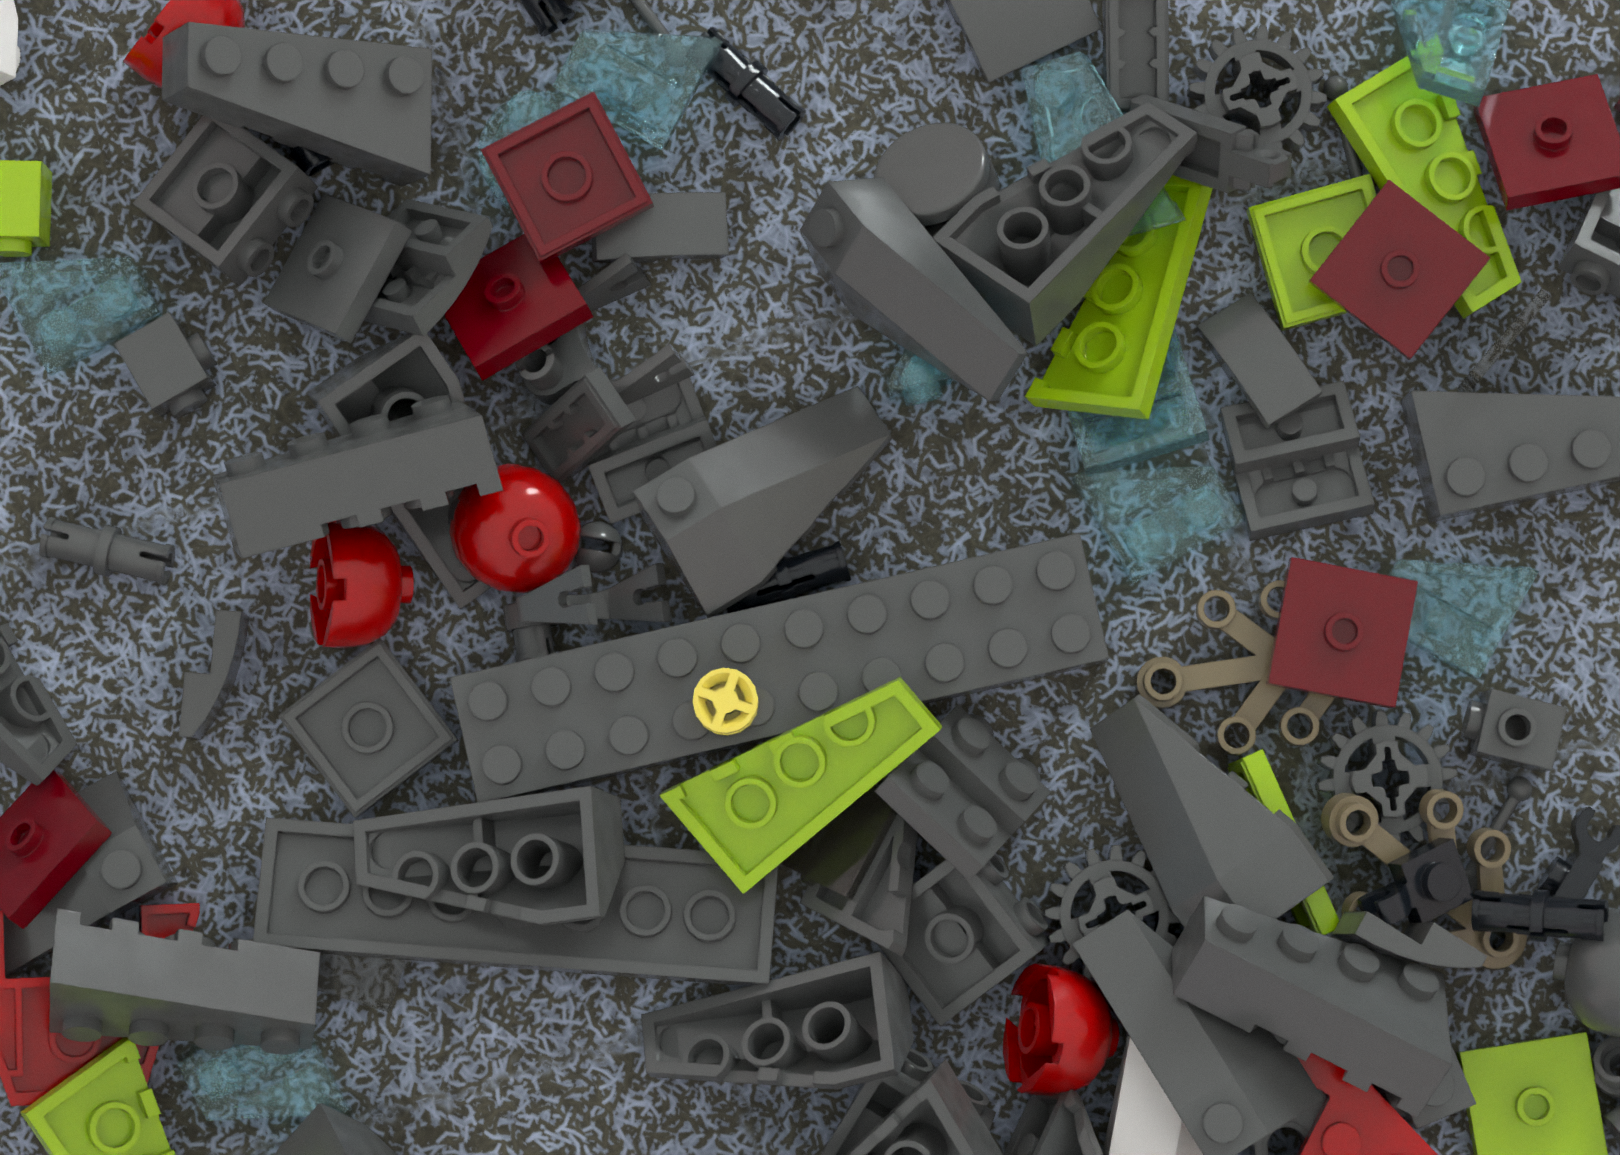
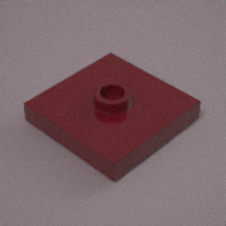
(1550, 141)
(567, 178)
(1399, 269)
(514, 307)
(1342, 632)
(44, 845)

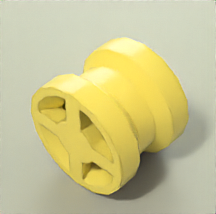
(720, 689)

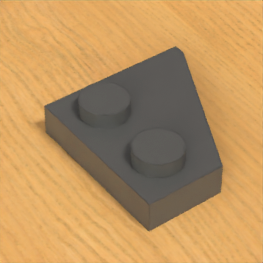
(883, 898)

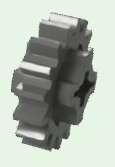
(1248, 68)
(1385, 748)
(1101, 887)

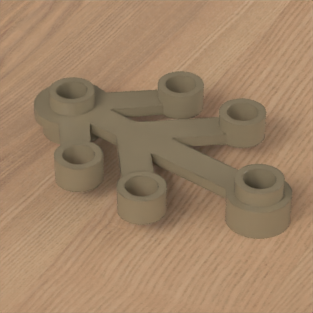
(1235, 672)
(1388, 849)

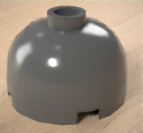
(1593, 977)

